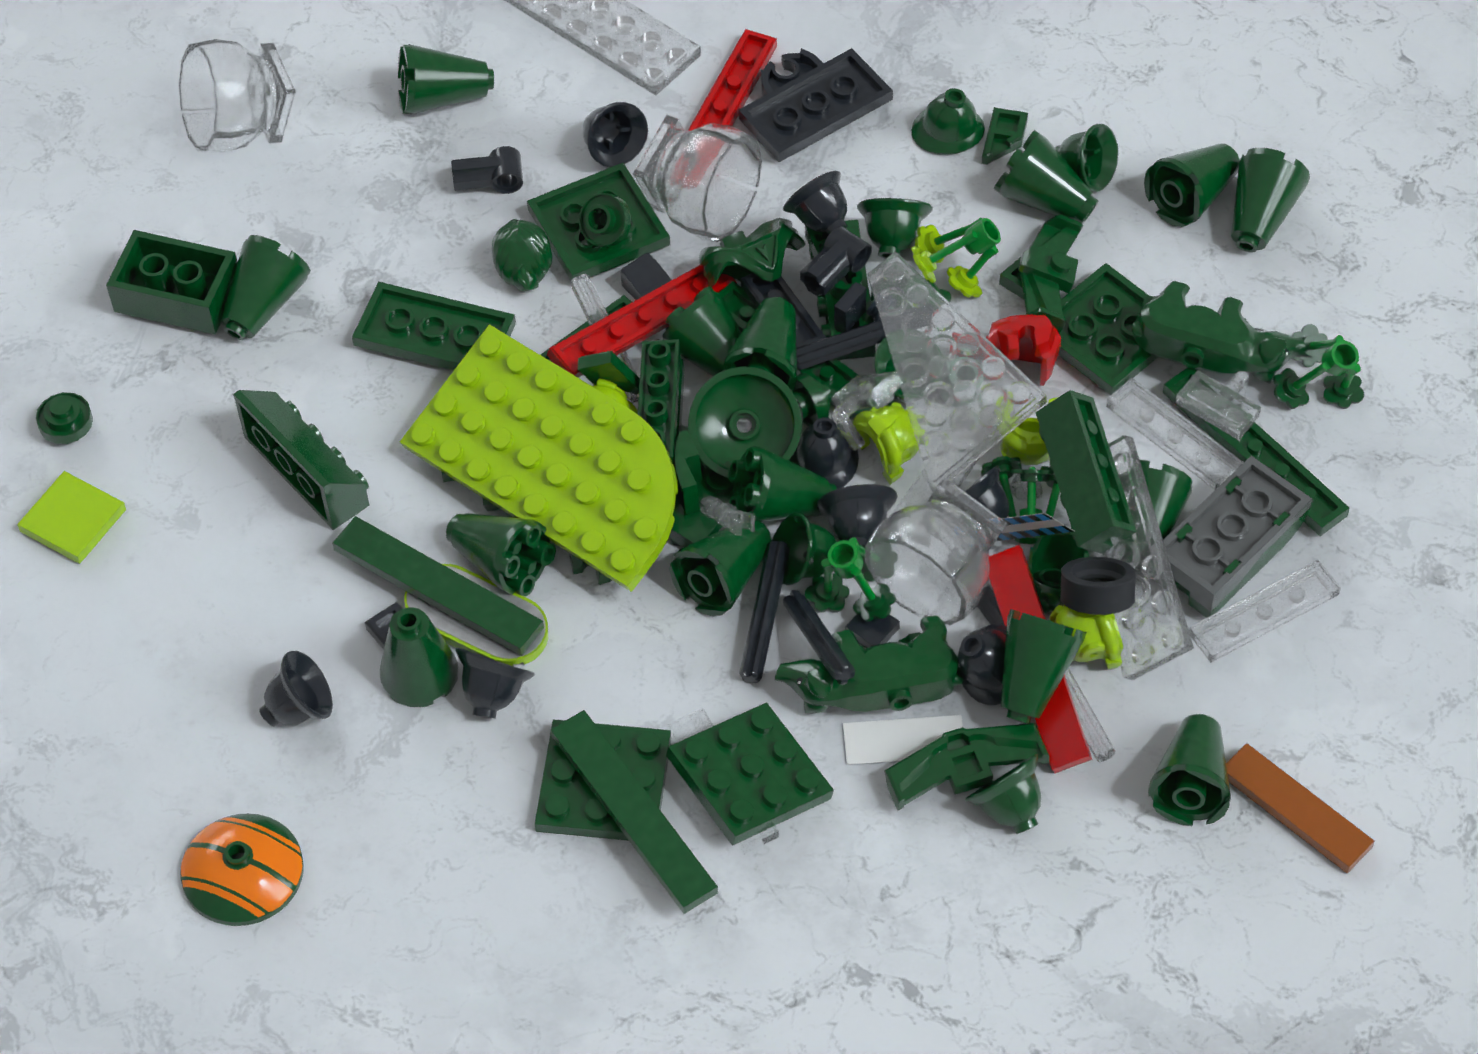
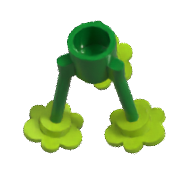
(978, 238)

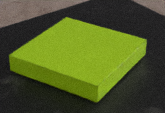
(71, 517)

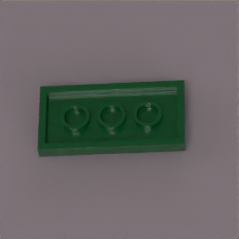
(424, 325)

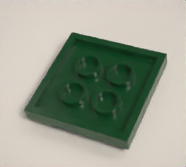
(559, 213)
(1100, 329)
(749, 773)
(569, 804)

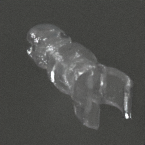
(727, 515)

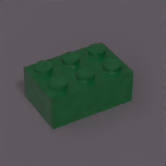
(172, 281)

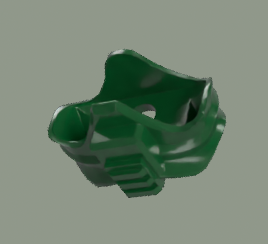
(757, 253)

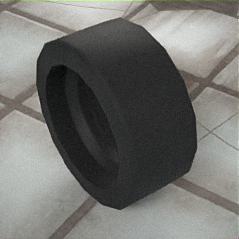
(1098, 585)

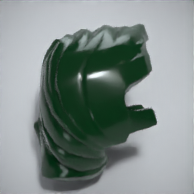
(521, 254)
(1045, 565)

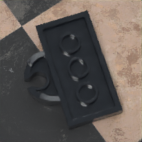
(812, 100)

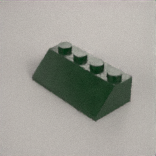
(302, 456)

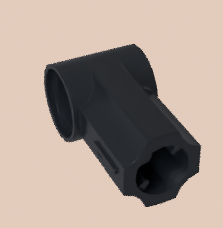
(499, 170)
(840, 254)

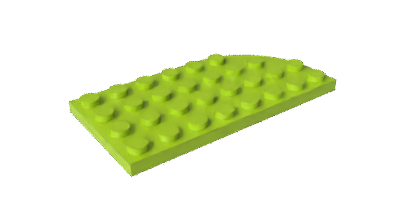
(552, 455)

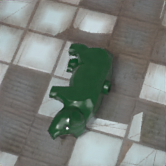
(1210, 339)
(885, 675)

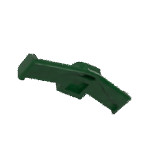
(1048, 269)
(963, 759)

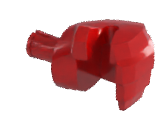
(1029, 340)

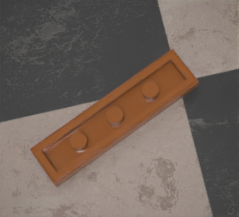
(1298, 808)

